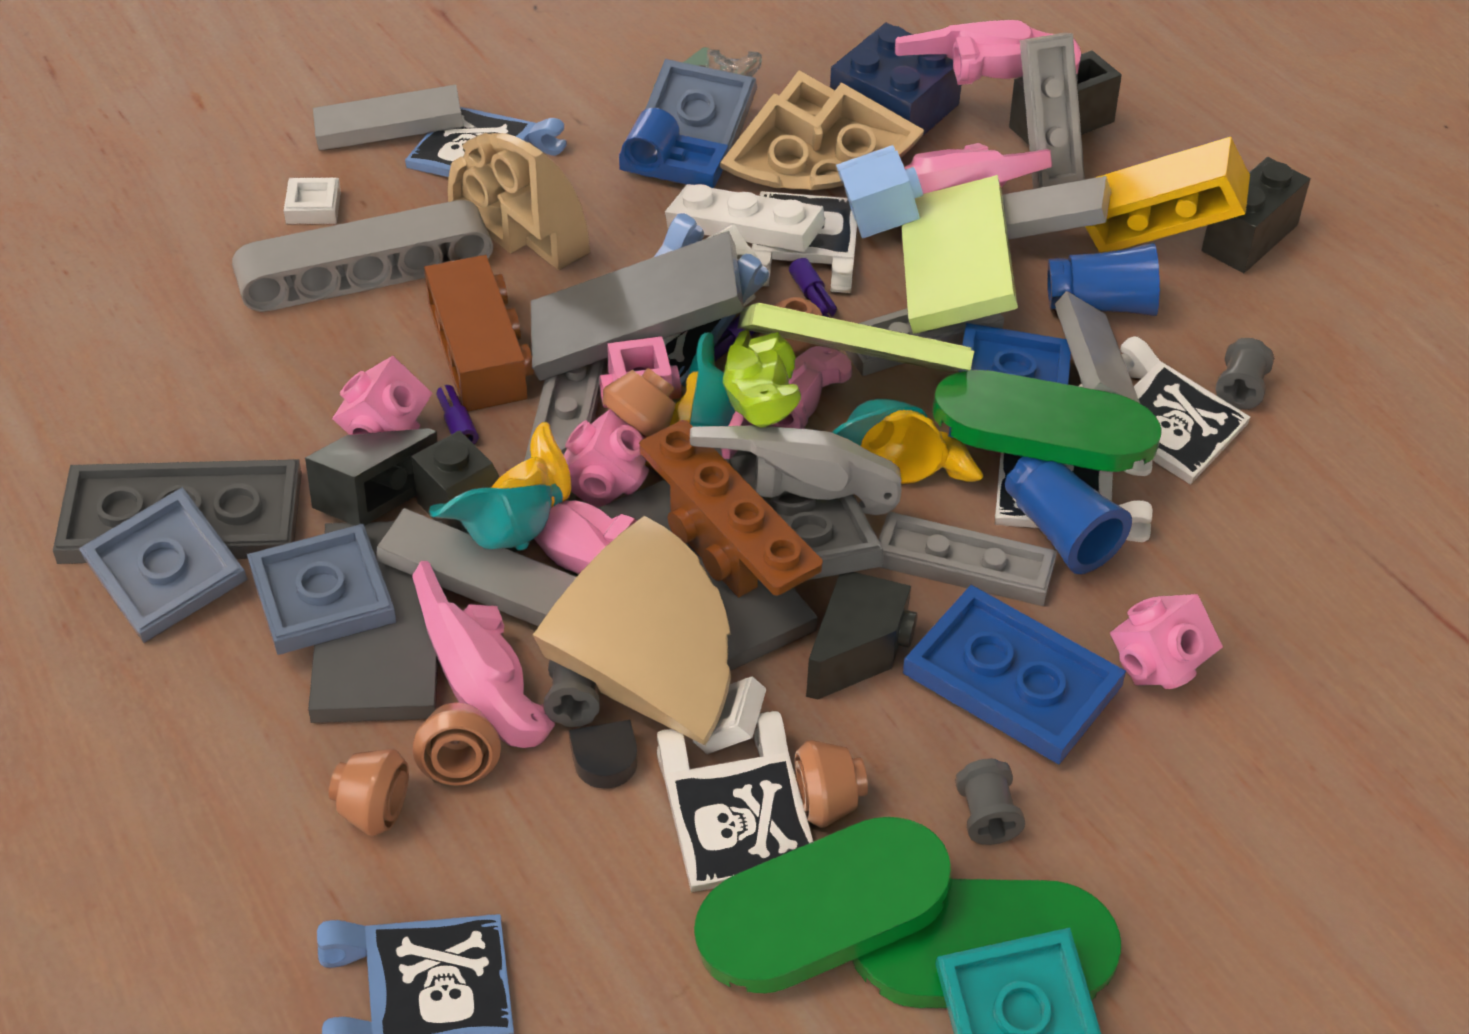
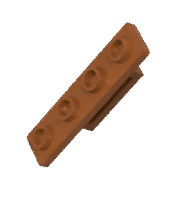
(726, 517)

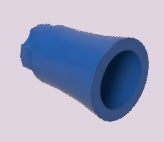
(1109, 280)
(1069, 513)

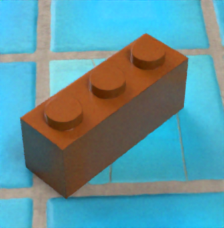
(478, 332)

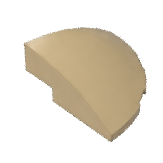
(810, 131)
(521, 197)
(646, 630)

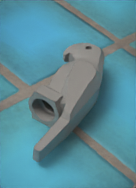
(810, 464)

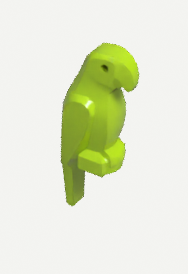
(759, 376)

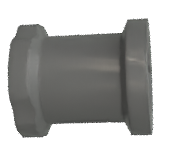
(1243, 379)
(571, 697)
(990, 803)

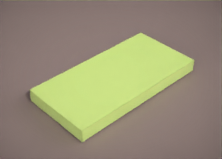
(958, 256)
(856, 338)

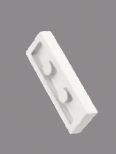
(758, 218)

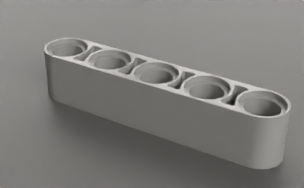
(357, 255)

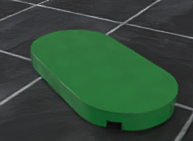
(1046, 420)
(823, 904)
(987, 914)

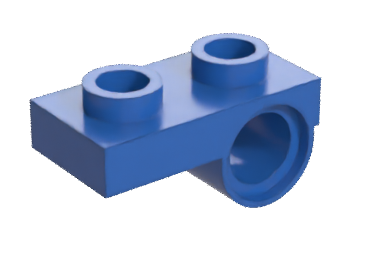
(660, 152)

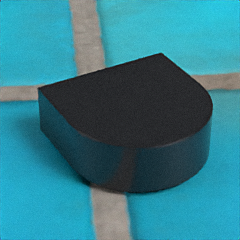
(604, 753)

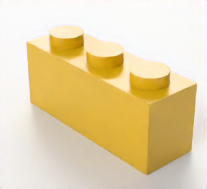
(1173, 195)

